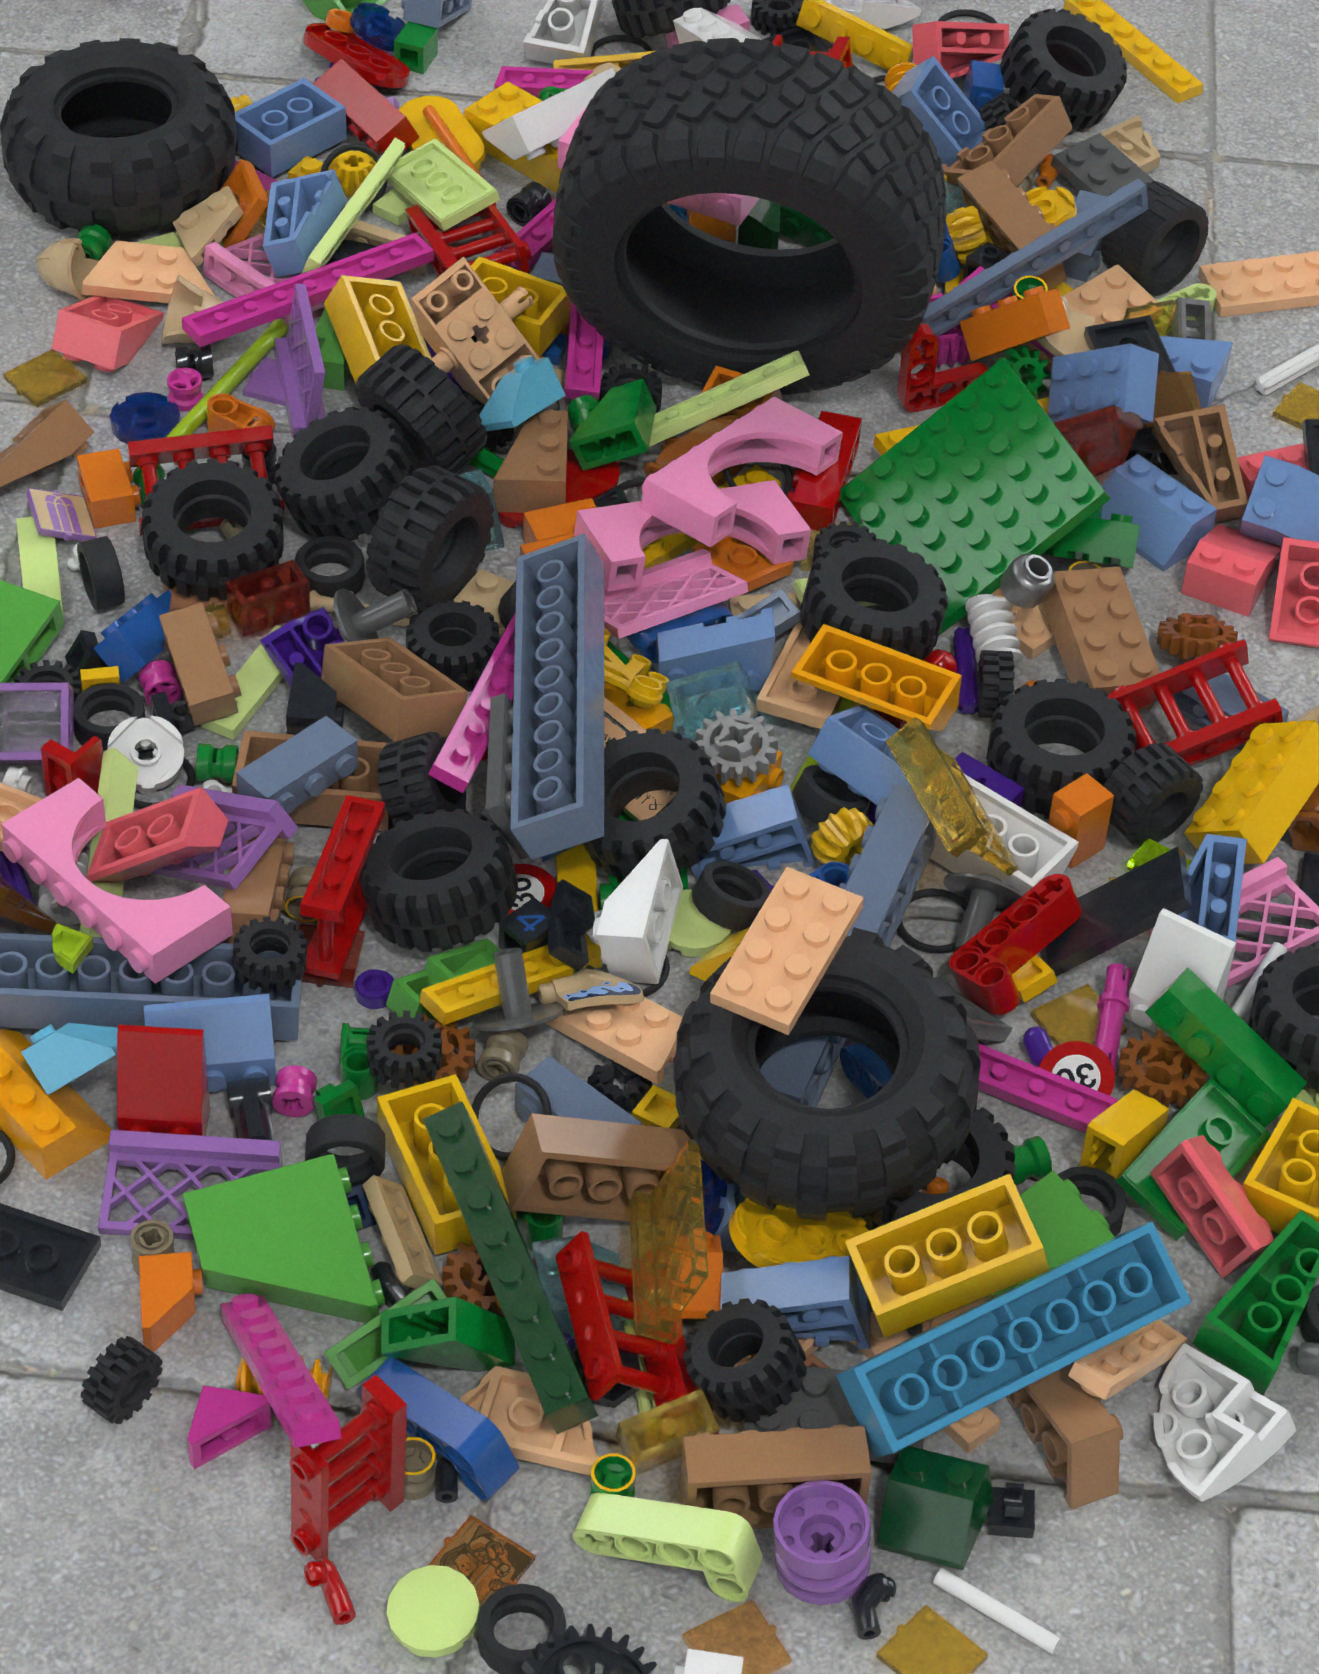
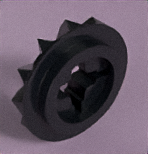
(603, 1078)

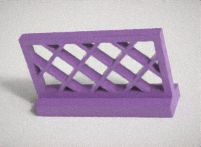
(301, 365)
(250, 818)
(179, 1153)

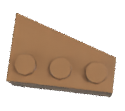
(1205, 457)
(535, 466)
(200, 663)

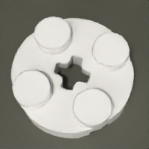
(167, 751)

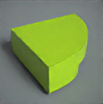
(70, 946)

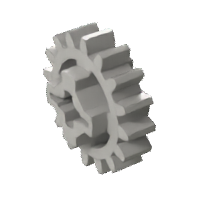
(737, 745)

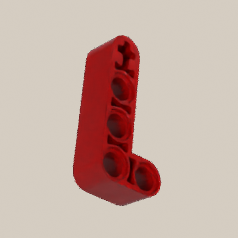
(990, 957)

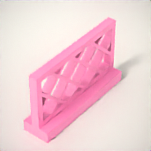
(243, 277)
(669, 593)
(1257, 890)

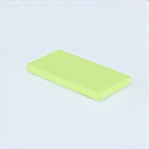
(441, 185)

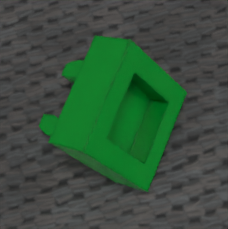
(338, 1100)

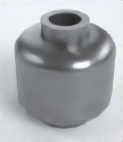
(1027, 580)

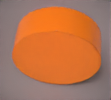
(339, 20)

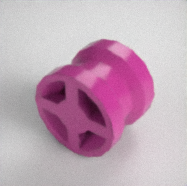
(184, 388)
(158, 678)
(294, 1091)

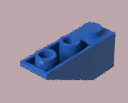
(135, 636)

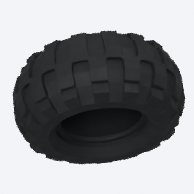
(118, 136)
(848, 1154)

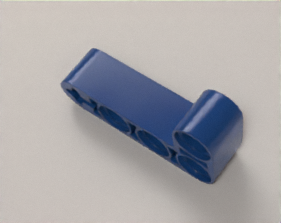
(452, 1429)

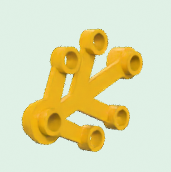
(641, 685)

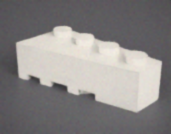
(563, 30)

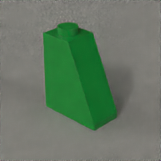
(616, 426)
(448, 1335)

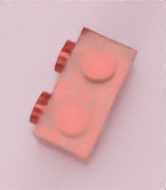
(268, 598)

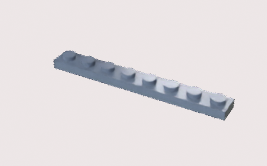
(1037, 256)

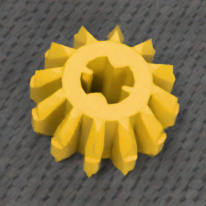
(352, 170)
(966, 231)
(840, 836)

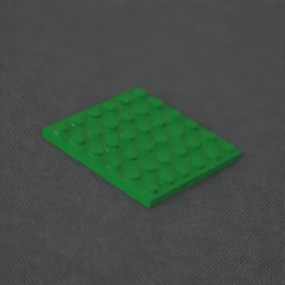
(977, 487)

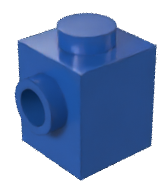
(983, 83)

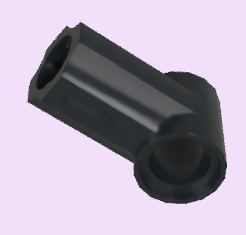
(251, 1108)

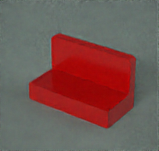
(64, 766)

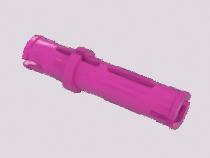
(1112, 1007)

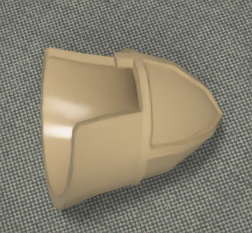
(65, 266)
(184, 301)

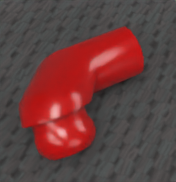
(334, 1590)

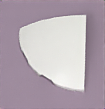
(880, 12)
(1214, 1424)

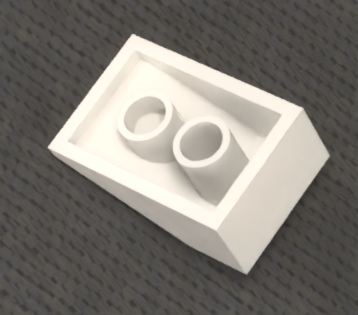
(640, 918)
(1170, 950)

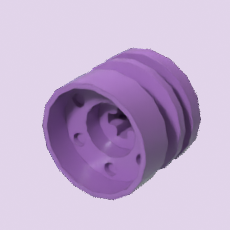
(822, 1542)

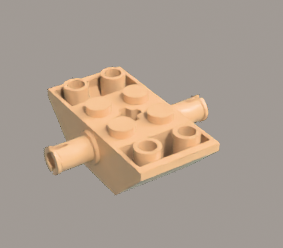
(456, 309)

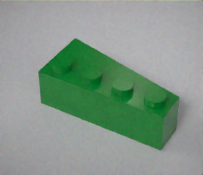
(1100, 541)
(1262, 1308)

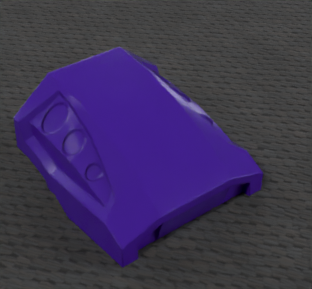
(301, 642)

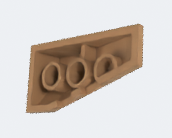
(43, 441)

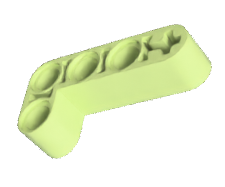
(674, 1536)

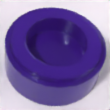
(373, 988)

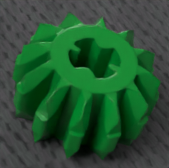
(1030, 368)

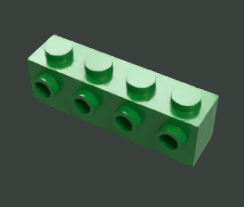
(1226, 1047)

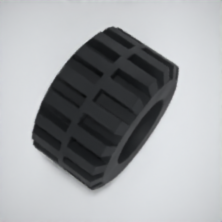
(454, 639)
(406, 782)
(1152, 793)
(733, 1335)

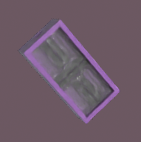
(32, 717)

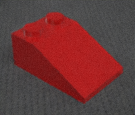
(162, 1080)

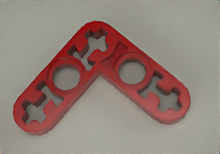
(921, 389)

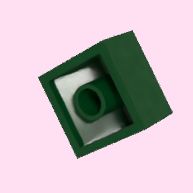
(934, 1507)

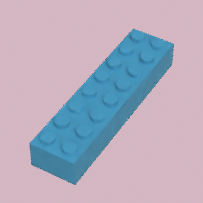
(1013, 1339)

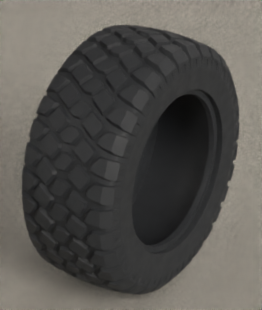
(768, 129)

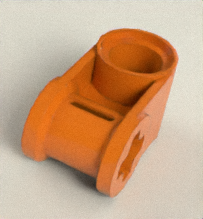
(229, 413)

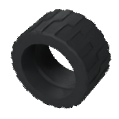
(1159, 243)

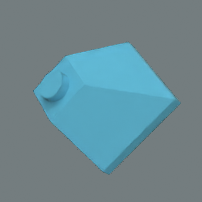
(522, 394)
(68, 1052)

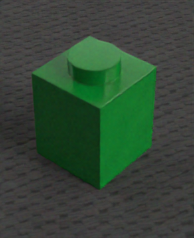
(416, 46)

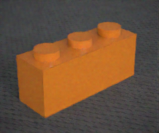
(1014, 322)

